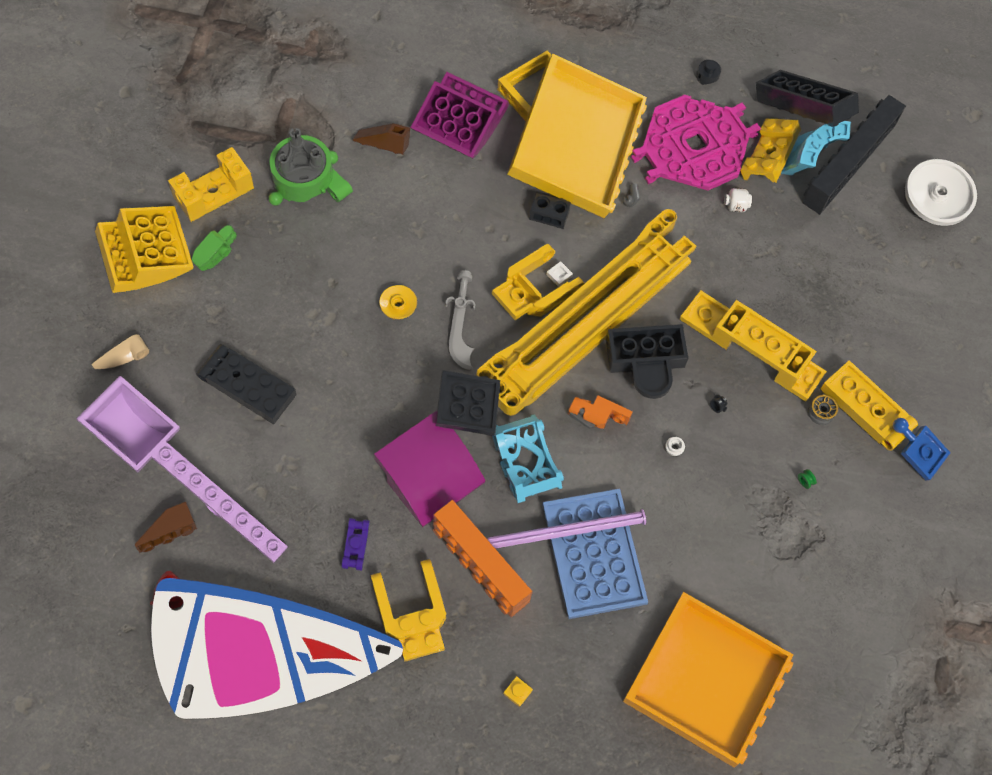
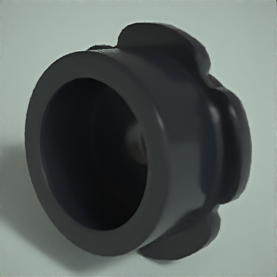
(718, 404)

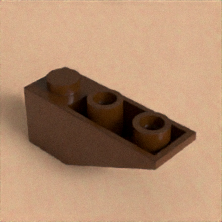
(386, 137)
(170, 525)

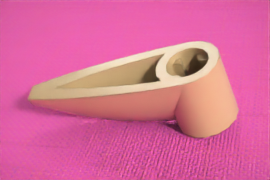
(123, 353)

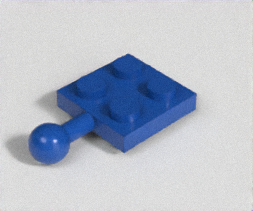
(923, 450)

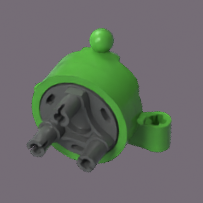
(304, 170)

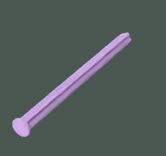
(568, 529)

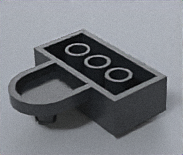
(649, 355)

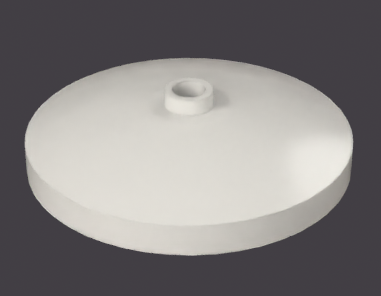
(940, 192)

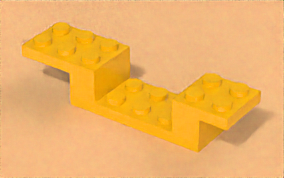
(759, 338)

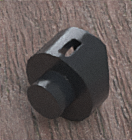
(708, 72)

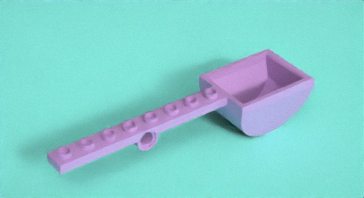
(142, 432)

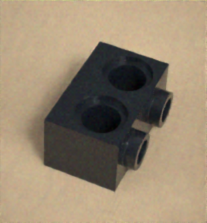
(548, 214)

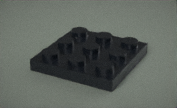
(468, 403)

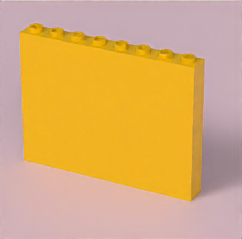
(578, 136)

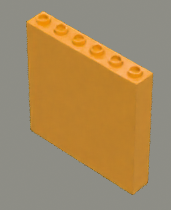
(709, 680)

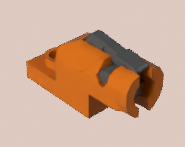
(598, 413)

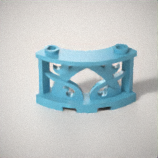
(811, 143)
(520, 485)

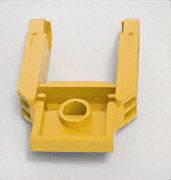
(521, 297)
(418, 630)

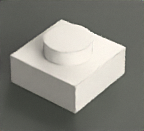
(559, 274)

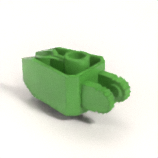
(214, 248)

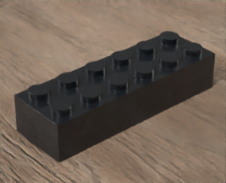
(807, 97)

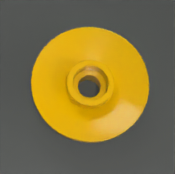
(398, 295)

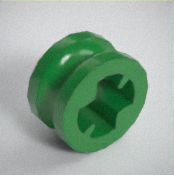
(807, 479)

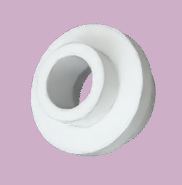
(675, 441)

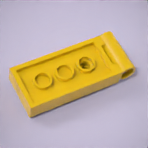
(862, 399)

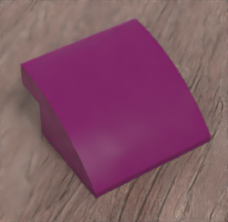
(460, 115)
(429, 468)

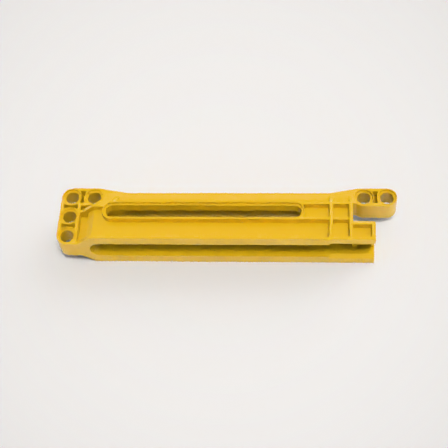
(646, 264)

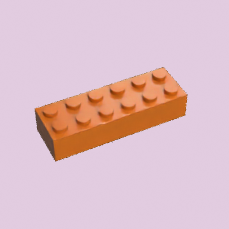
(481, 559)

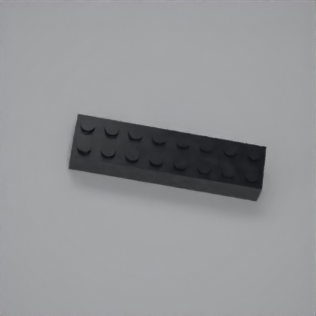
(853, 154)

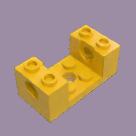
(230, 179)

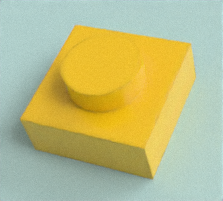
(518, 691)

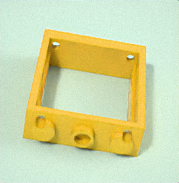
(506, 83)

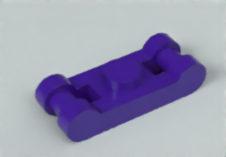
(356, 544)

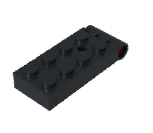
(254, 386)

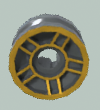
(829, 407)

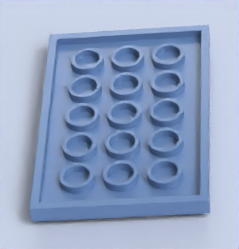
(597, 567)

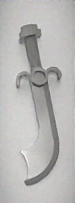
(458, 349)

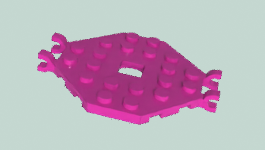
(702, 168)

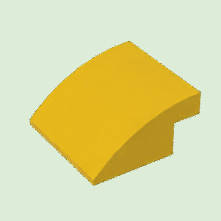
(143, 248)

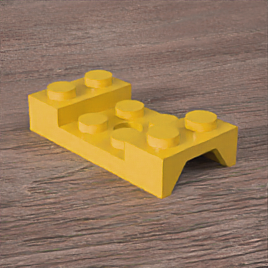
(776, 136)

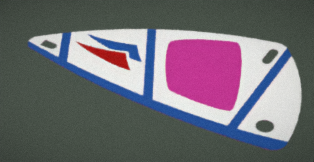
(254, 650)

